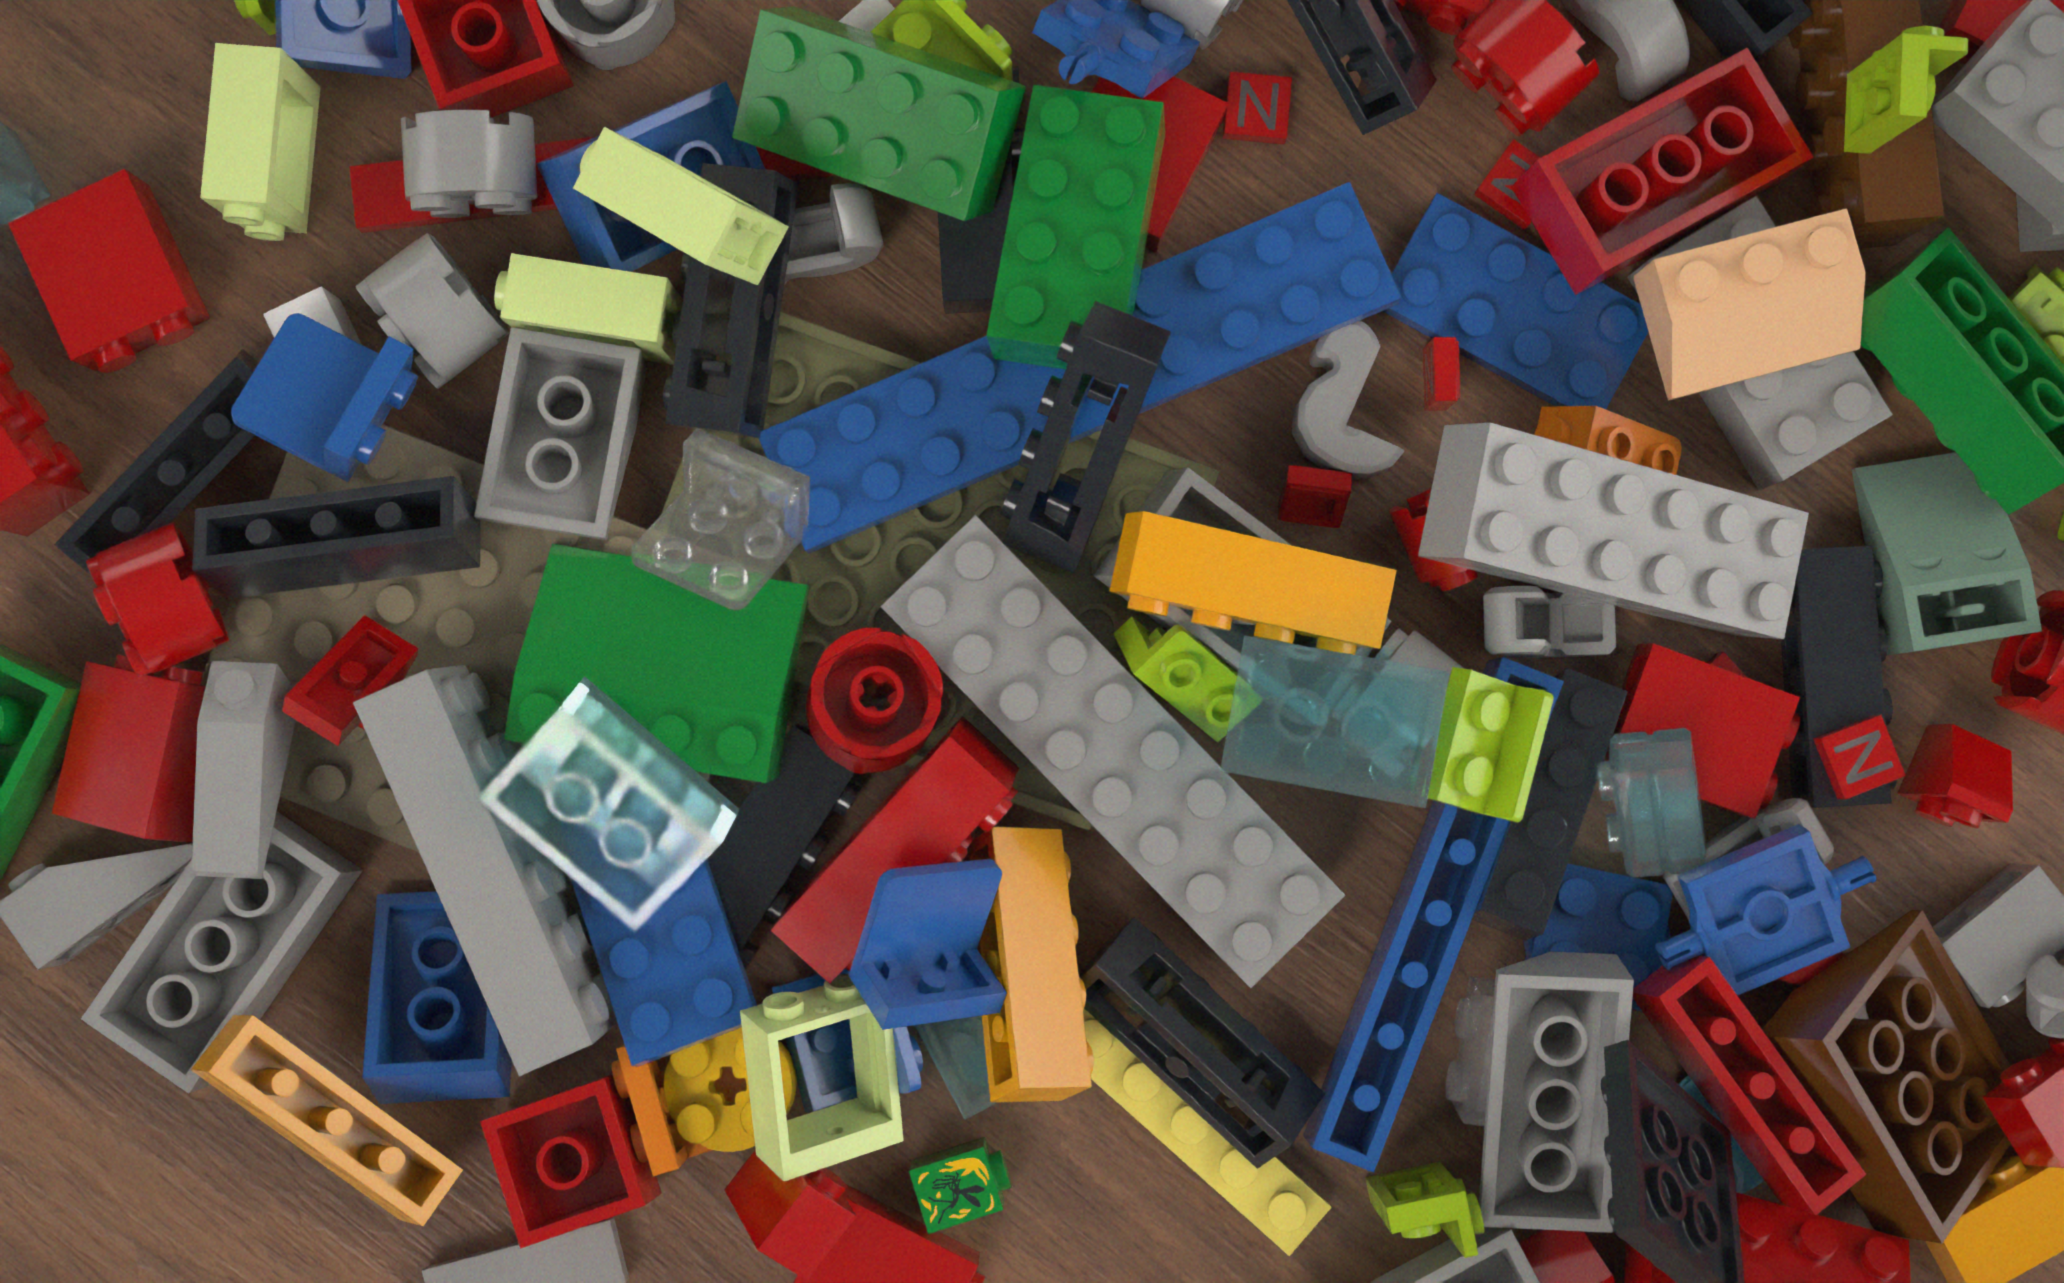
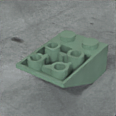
(1943, 556)

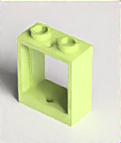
(260, 140)
(679, 206)
(590, 304)
(838, 1131)

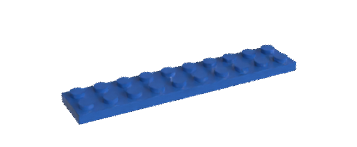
(973, 413)

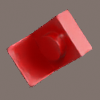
(355, 667)

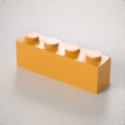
(1251, 581)
(1029, 942)
(327, 1119)
(2007, 1225)

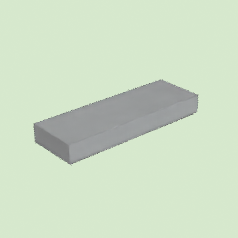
(577, 1256)

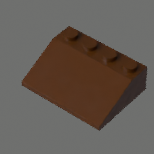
(1900, 1075)

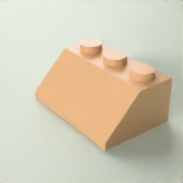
(1754, 304)

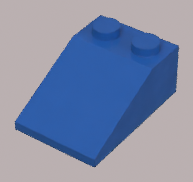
(687, 133)
(426, 1011)

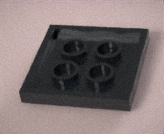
(1669, 1172)

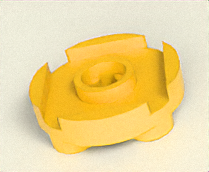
(702, 1112)

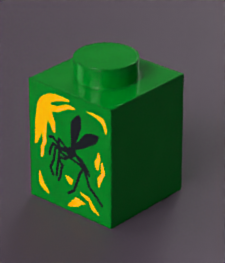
(959, 1184)

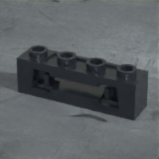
(1379, 49)
(1115, 351)
(709, 391)
(1199, 1043)

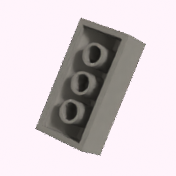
(1544, 1091)

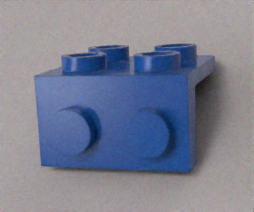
(325, 395)
(922, 942)
(826, 1059)

